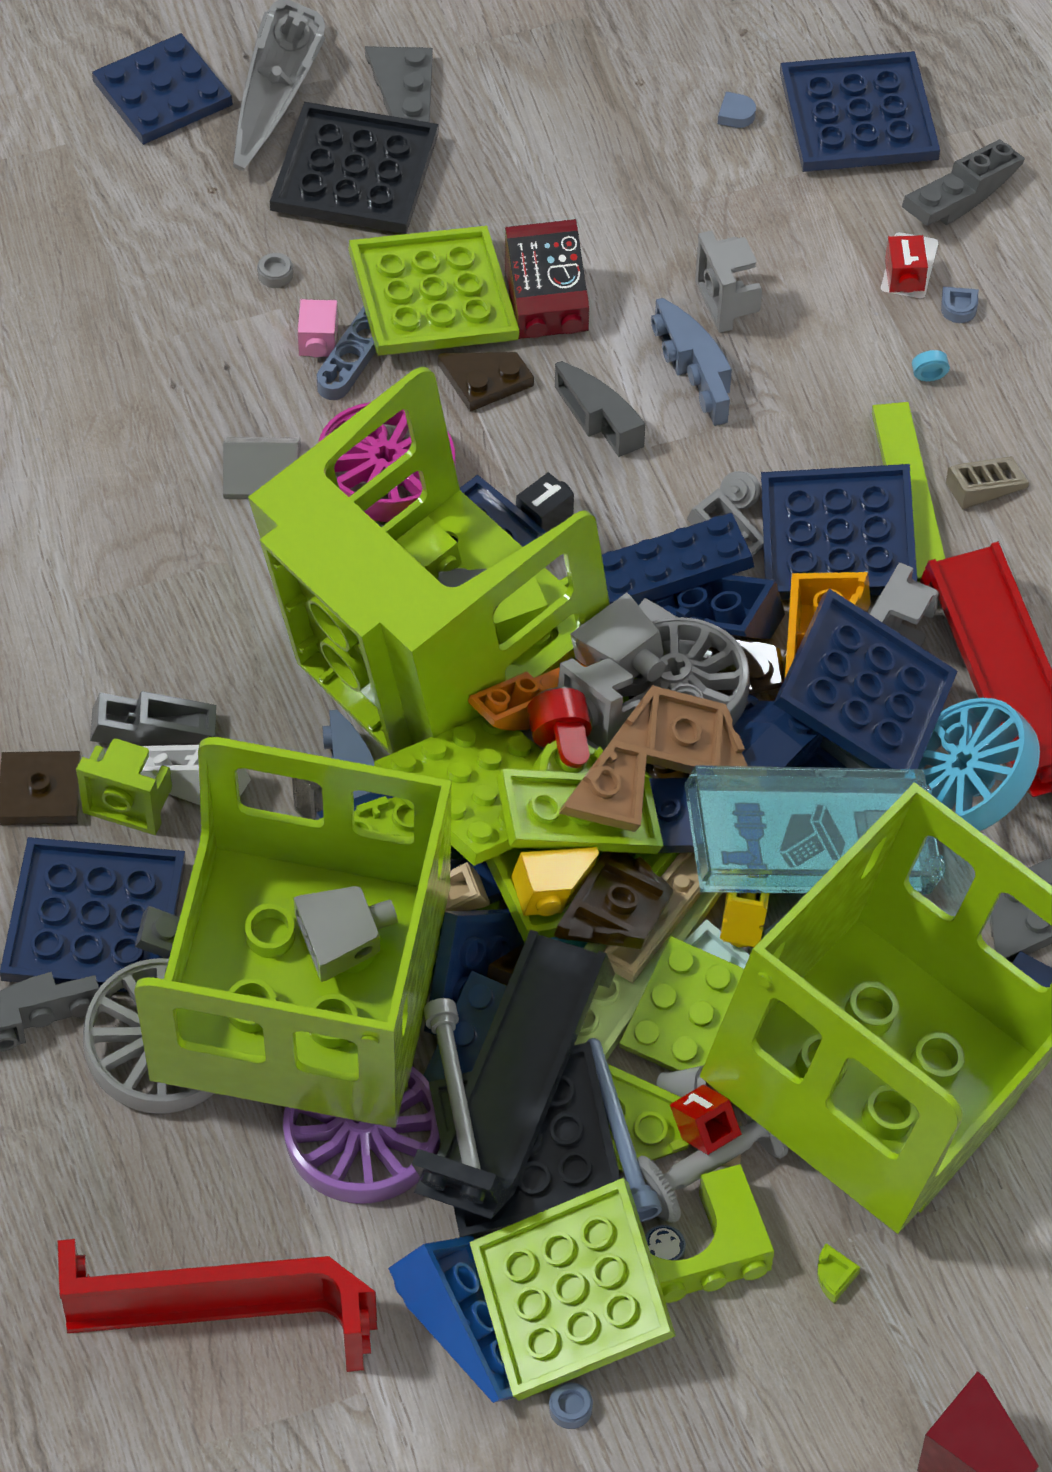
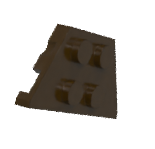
(616, 903)

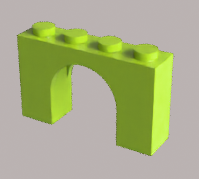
(739, 1241)

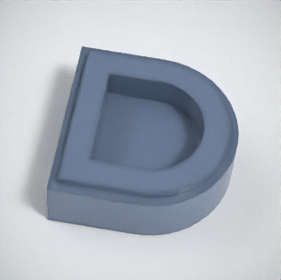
(737, 110)
(959, 304)

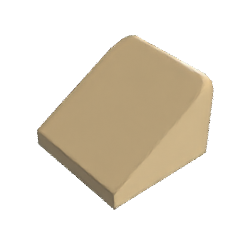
(466, 890)

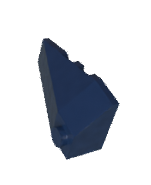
(733, 603)
(775, 737)

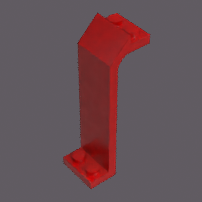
(998, 641)
(218, 1294)

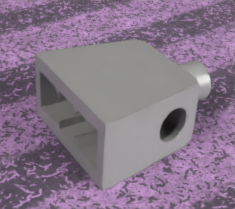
(623, 635)
(341, 928)

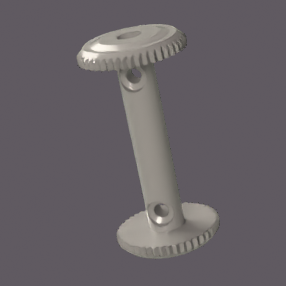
(699, 1163)

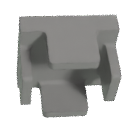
(716, 283)
(905, 600)
(604, 704)

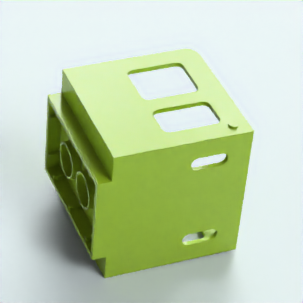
(372, 618)
(240, 987)
(881, 1023)

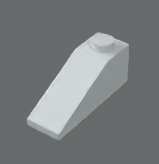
(184, 770)

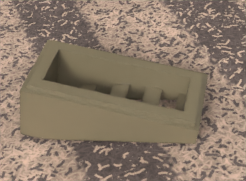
(977, 493)

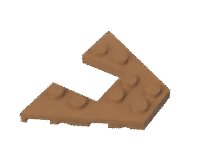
(663, 731)

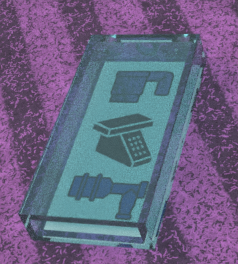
(791, 824)

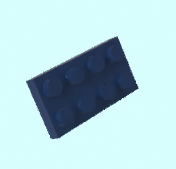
(677, 560)

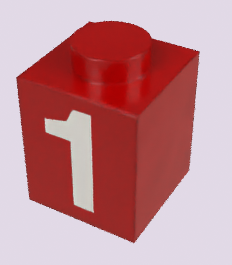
(906, 263)
(705, 1119)

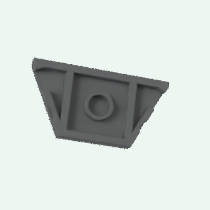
(1016, 926)

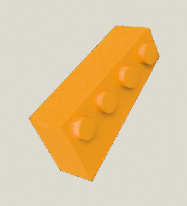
(806, 594)

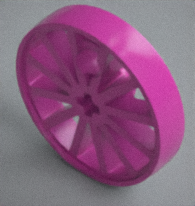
(372, 457)

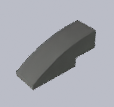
(600, 409)
(151, 720)

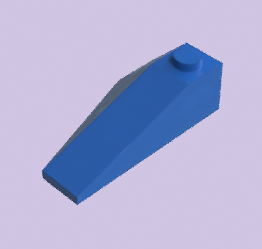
(448, 1299)

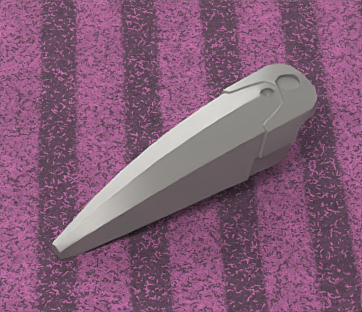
(280, 61)

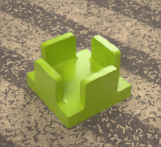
(117, 791)

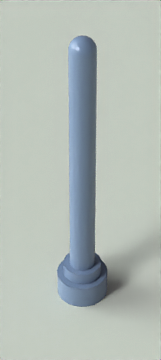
(645, 1198)

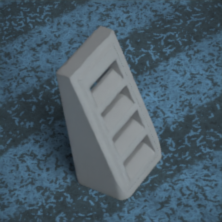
(722, 505)

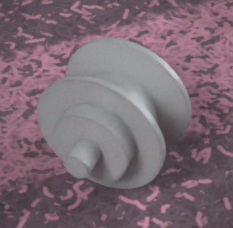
(741, 489)

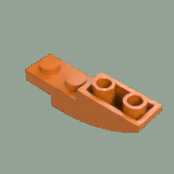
(507, 702)

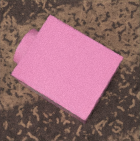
(317, 327)

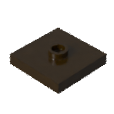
(39, 787)

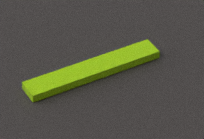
(900, 446)

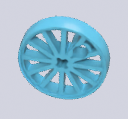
(976, 759)

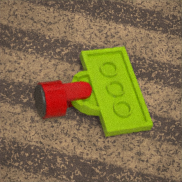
(535, 796)

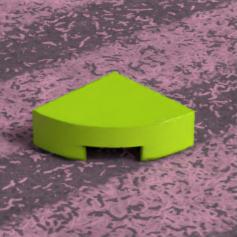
(835, 1272)

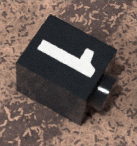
(547, 501)

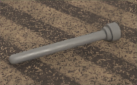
(442, 1018)

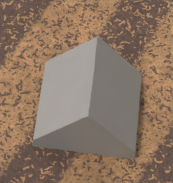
(255, 461)

